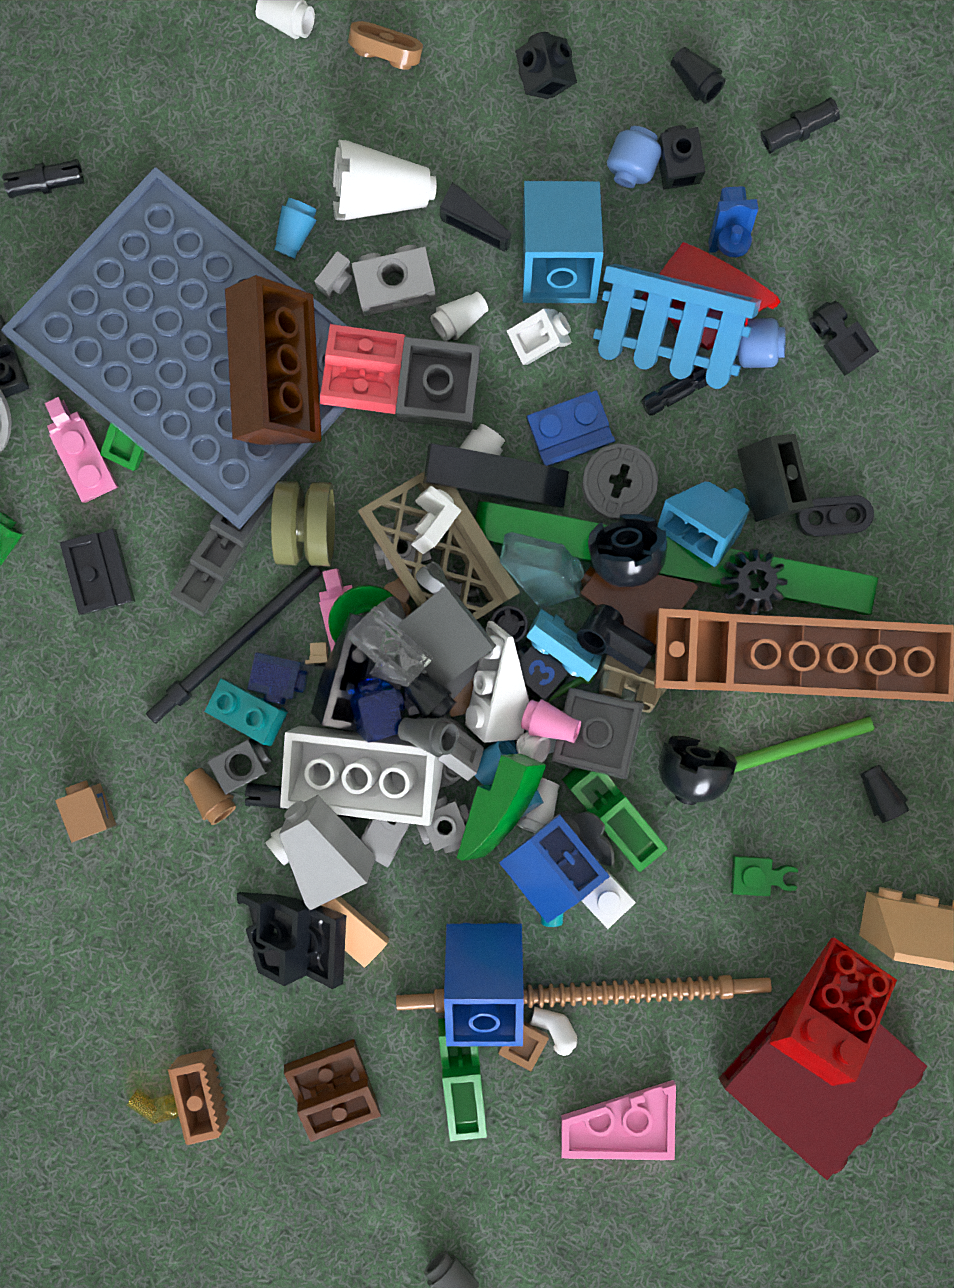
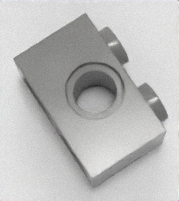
(414, 289)

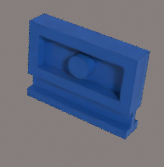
(570, 428)

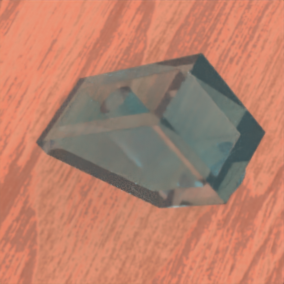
(542, 568)

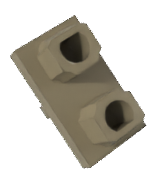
(616, 676)

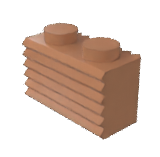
(198, 1096)

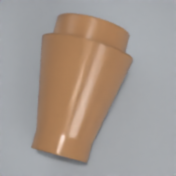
(209, 796)

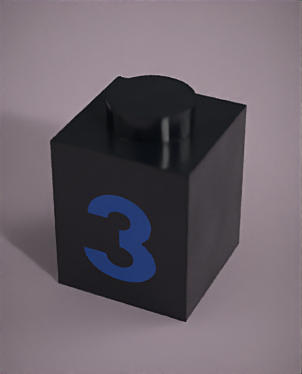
(541, 672)

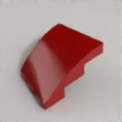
(705, 269)

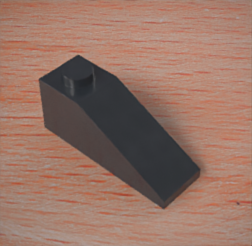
(341, 673)

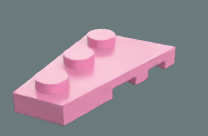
(624, 1127)

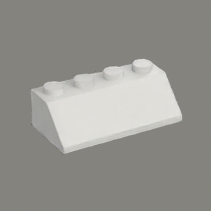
(359, 778)

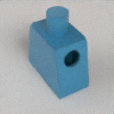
(705, 520)

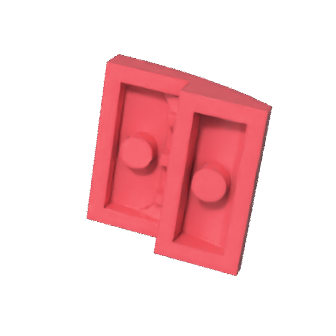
(362, 369)

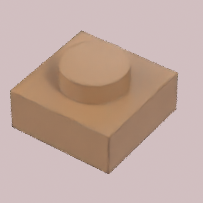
(528, 1054)

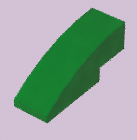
(500, 805)
(620, 817)
(462, 1089)

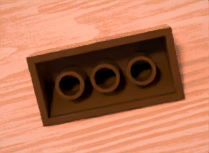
(272, 363)

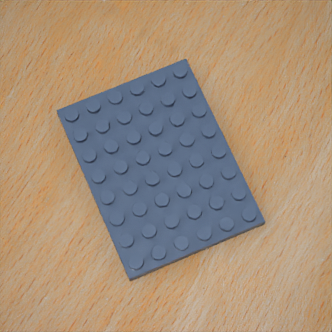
(145, 343)

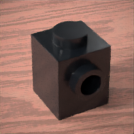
(681, 157)

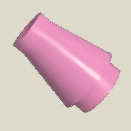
(549, 722)

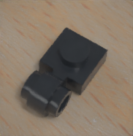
(849, 345)

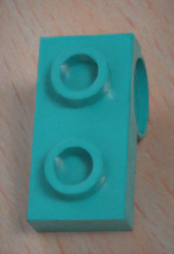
(246, 712)

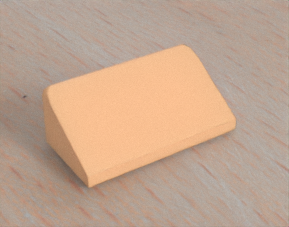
(362, 938)

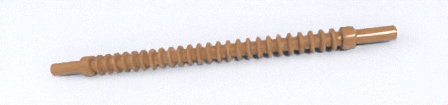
(723, 986)

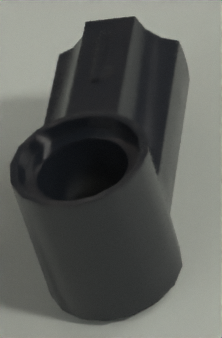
(607, 634)

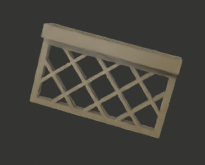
(468, 543)

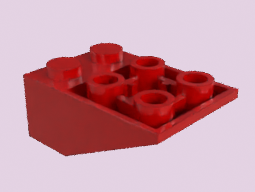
(834, 1014)

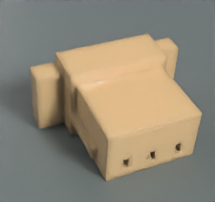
(318, 654)

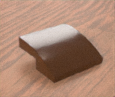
(340, 1105)

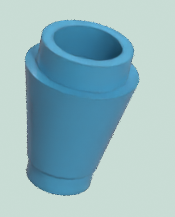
(294, 226)

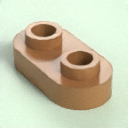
(374, 40)

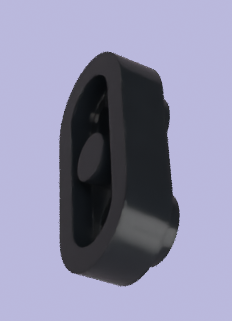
(833, 516)

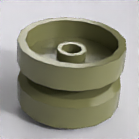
(303, 524)

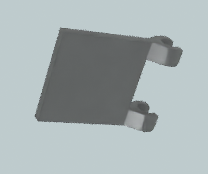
(441, 627)

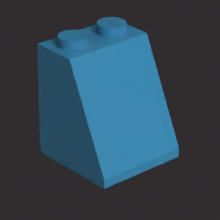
(562, 241)

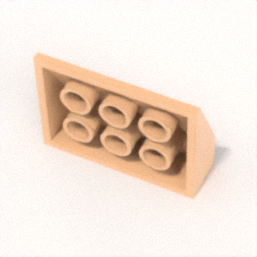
(910, 929)

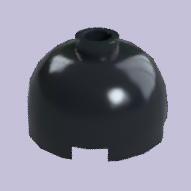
(628, 550)
(693, 771)

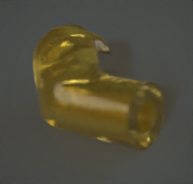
(154, 1110)

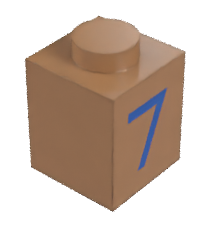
(85, 810)

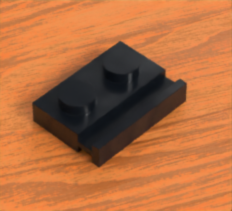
(97, 571)

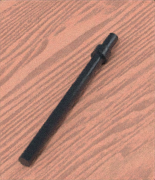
(181, 691)

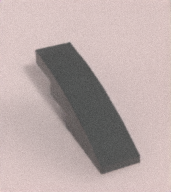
(216, 560)

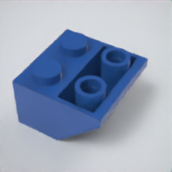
(554, 869)

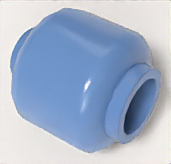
(634, 156)
(764, 344)

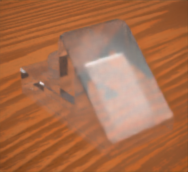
(393, 651)

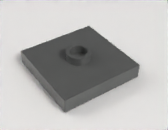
(605, 734)

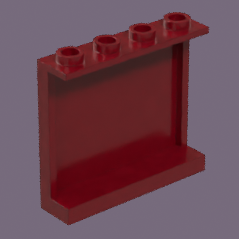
(808, 1113)

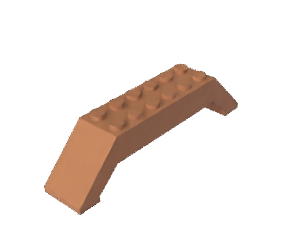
(804, 656)

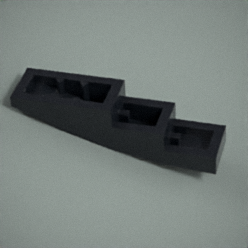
(495, 476)

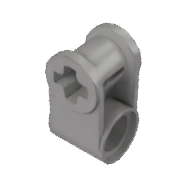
(384, 839)

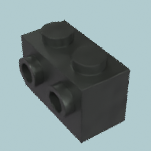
(775, 477)

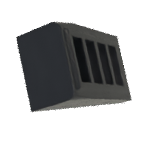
(468, 216)

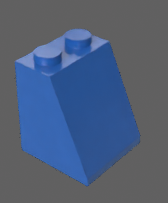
(484, 985)

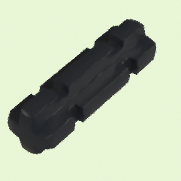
(674, 391)

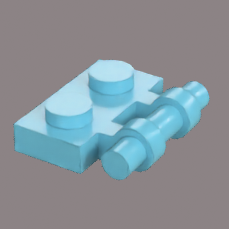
(552, 637)

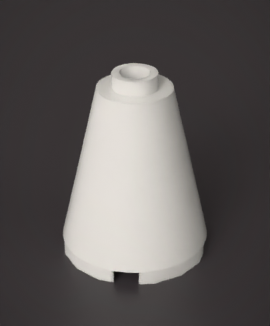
(377, 183)

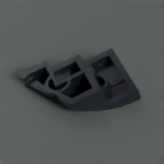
(305, 941)

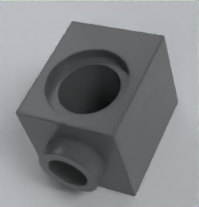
(226, 772)

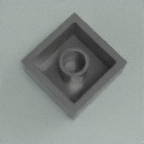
(438, 383)

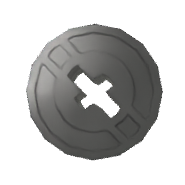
(639, 476)

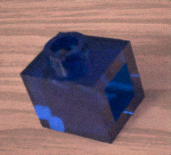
(277, 677)
(376, 709)

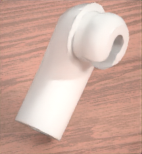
(559, 1028)

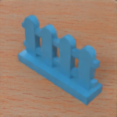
(693, 319)

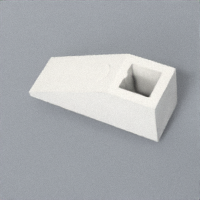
(498, 691)

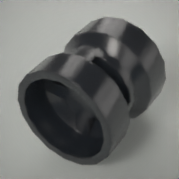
(512, 621)

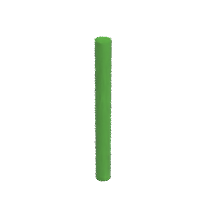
(804, 743)

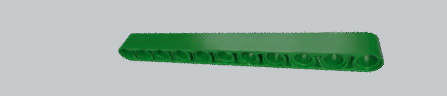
(806, 581)

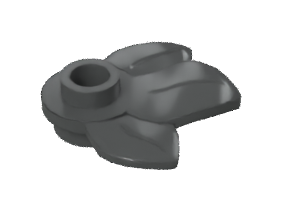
(589, 831)

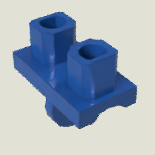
(733, 222)

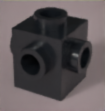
(545, 65)

